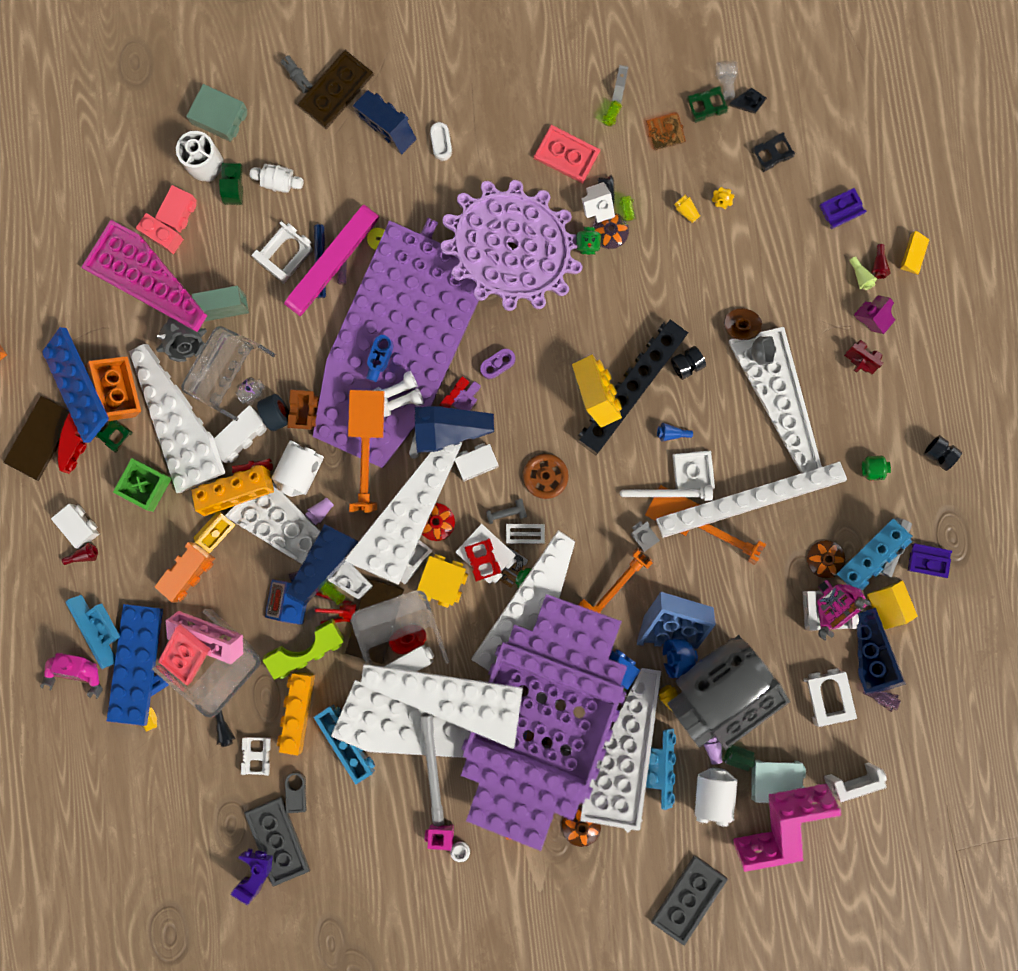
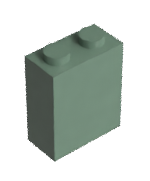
(217, 113)
(222, 302)

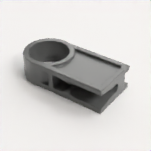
(295, 797)

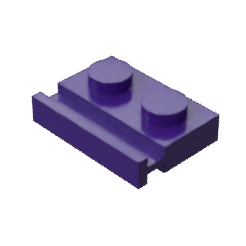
(842, 208)
(929, 560)

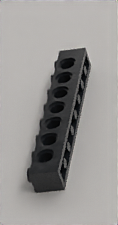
(675, 335)

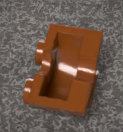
(302, 409)

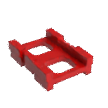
(460, 386)
(488, 558)

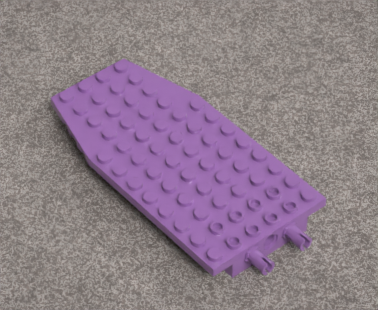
(424, 313)

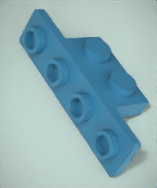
(96, 629)
(660, 769)

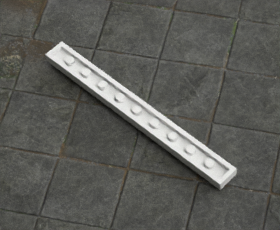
(751, 499)

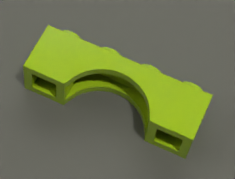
(282, 661)

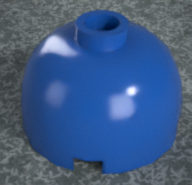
(680, 657)

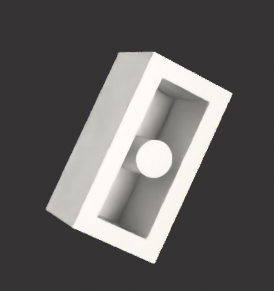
(476, 461)
(75, 525)

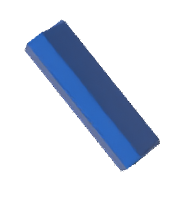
(158, 684)

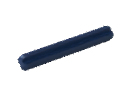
(319, 247)

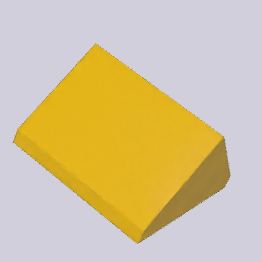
(893, 605)

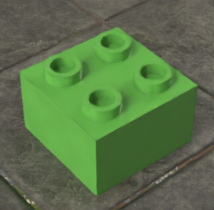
(142, 485)

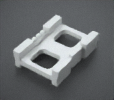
(250, 755)

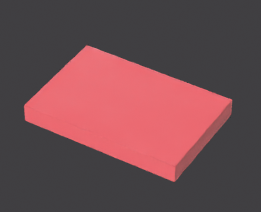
(567, 154)
(183, 655)

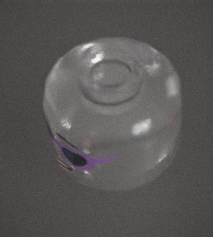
(250, 391)

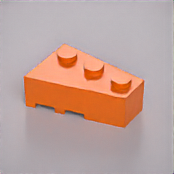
(185, 572)

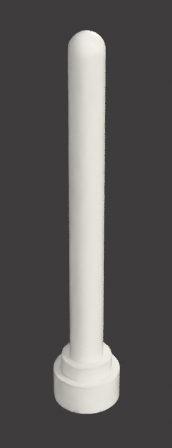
(705, 493)

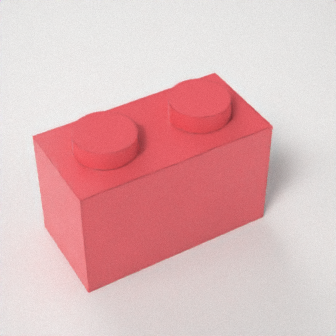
(176, 209)
(159, 233)

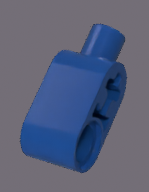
(373, 373)

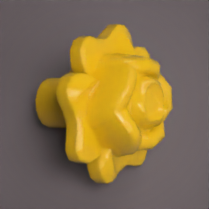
(723, 197)

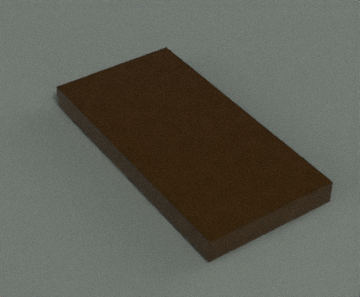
(335, 89)
(38, 439)
(376, 594)

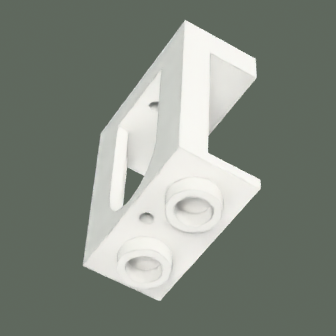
(284, 233)
(814, 683)

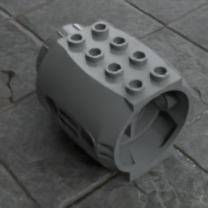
(727, 694)

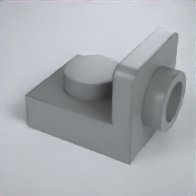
(644, 536)

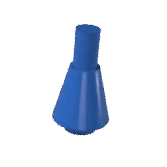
(669, 432)

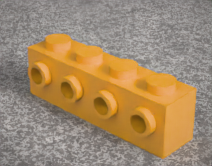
(232, 490)
(296, 714)

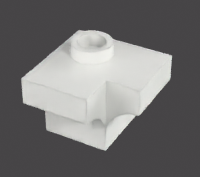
(598, 203)

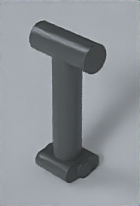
(518, 509)

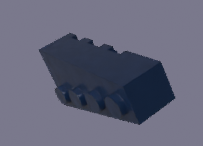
(320, 564)

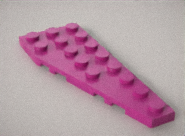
(133, 267)

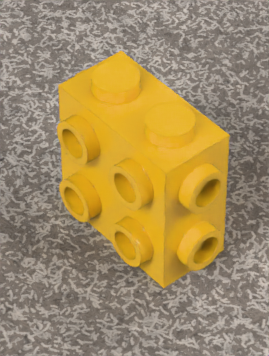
(443, 580)

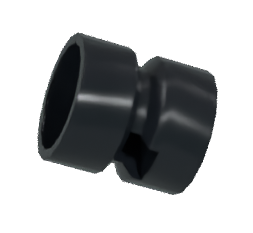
(690, 361)
(942, 452)

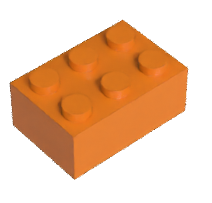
(115, 387)

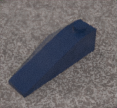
(444, 426)
(877, 661)

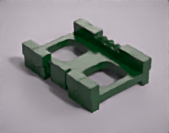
(709, 109)
(105, 435)

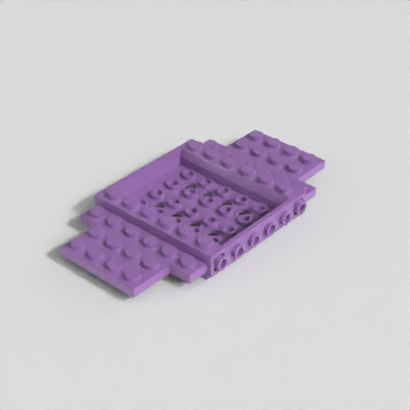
(530, 783)

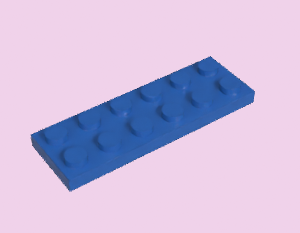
(75, 385)
(134, 664)

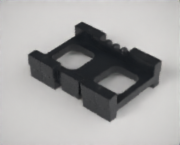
(776, 156)

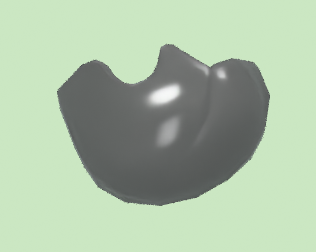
(763, 350)

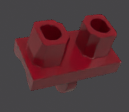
(863, 359)

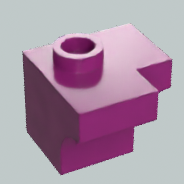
(876, 314)

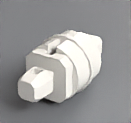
(276, 178)

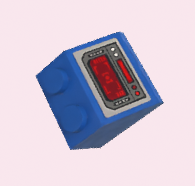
(281, 607)

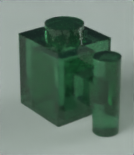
(739, 757)

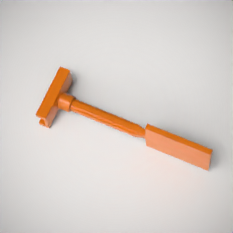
(367, 422)
(667, 505)
(635, 565)

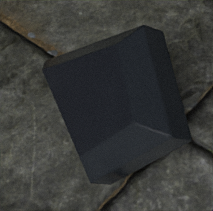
(749, 101)

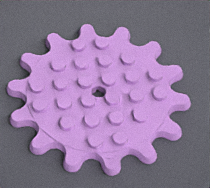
(488, 260)

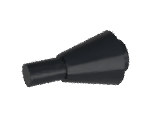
(223, 733)

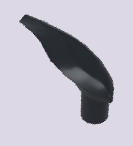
(609, 182)

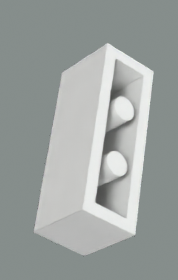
(239, 434)

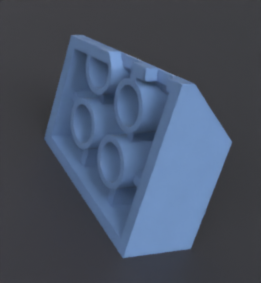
(676, 619)

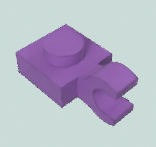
(465, 399)

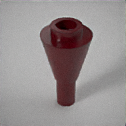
(880, 267)
(84, 554)

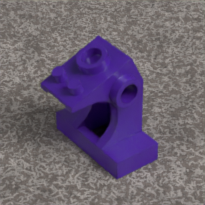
(250, 887)

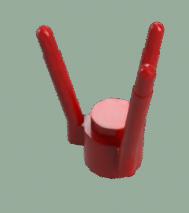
(345, 611)

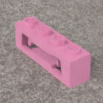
(209, 634)

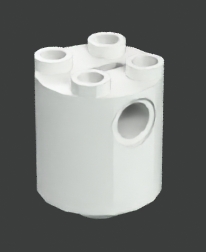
(199, 156)
(296, 469)
(715, 796)

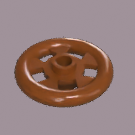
(548, 492)

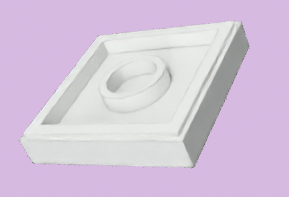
(693, 470)

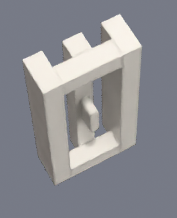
(525, 541)

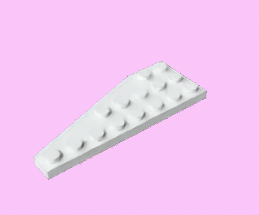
(183, 439)
(524, 607)
(391, 726)
(622, 778)

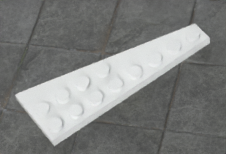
(781, 397)
(291, 532)
(395, 534)
(471, 704)

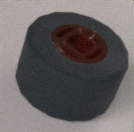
(273, 412)

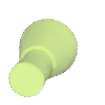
(864, 277)

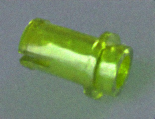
(609, 118)
(627, 208)
(334, 594)

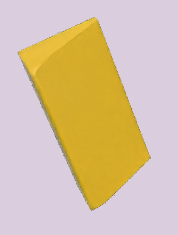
(914, 253)
(213, 531)

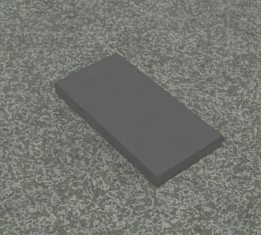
(276, 836)
(689, 900)

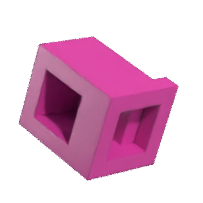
(440, 843)

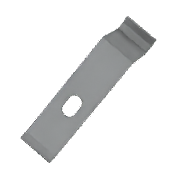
(620, 84)

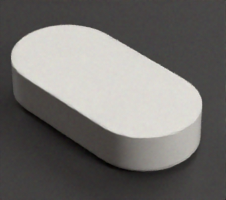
(441, 141)

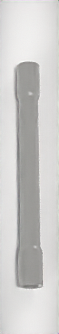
(428, 729)

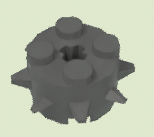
(180, 341)

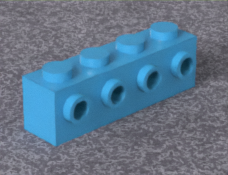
(875, 555)
(352, 757)

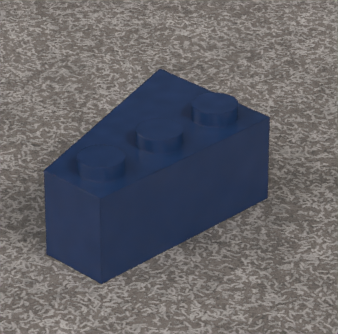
(386, 120)

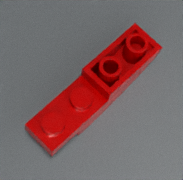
(69, 446)

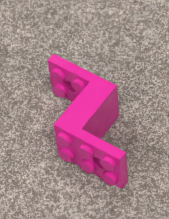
(787, 813)

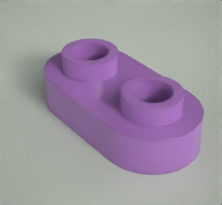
(497, 364)

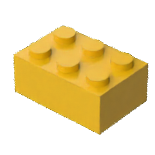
(597, 390)

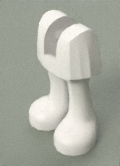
(413, 397)

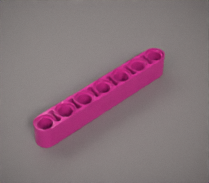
(331, 260)

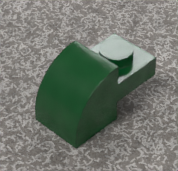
(231, 184)

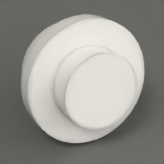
(460, 851)

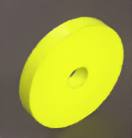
(372, 235)

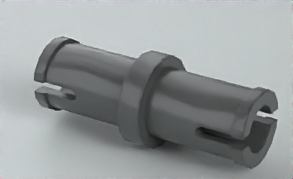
(296, 74)

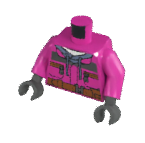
(838, 606)
(72, 668)

